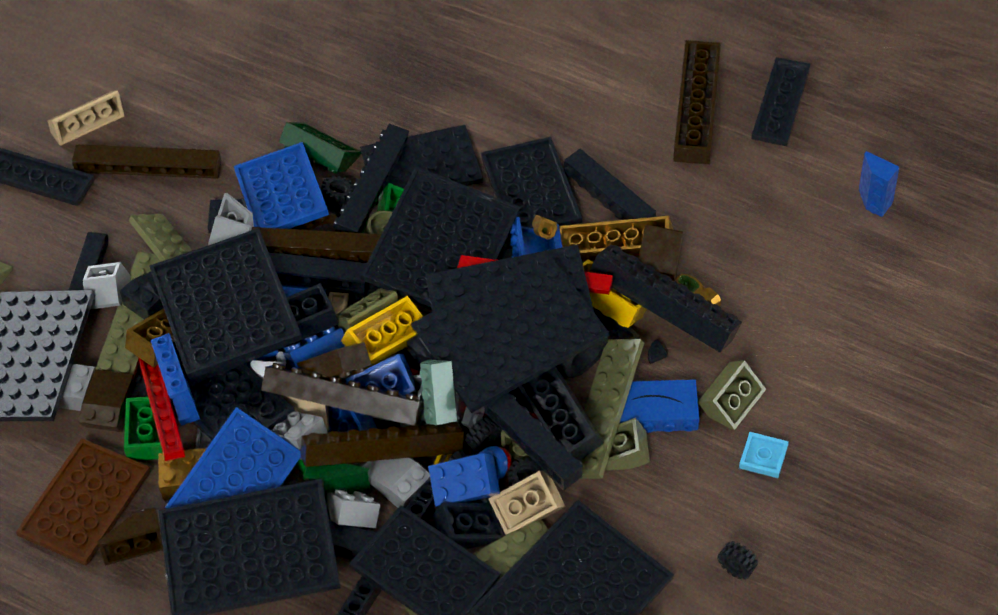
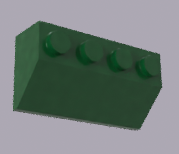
(320, 146)

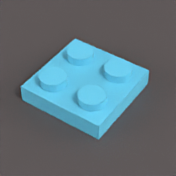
(763, 454)

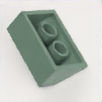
(438, 392)

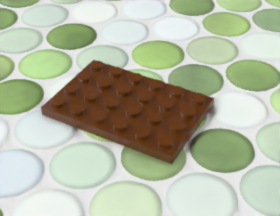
(83, 501)

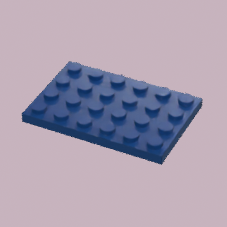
(281, 189)
(237, 462)

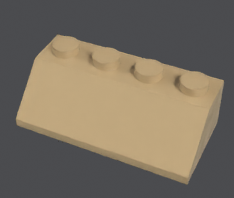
(86, 117)

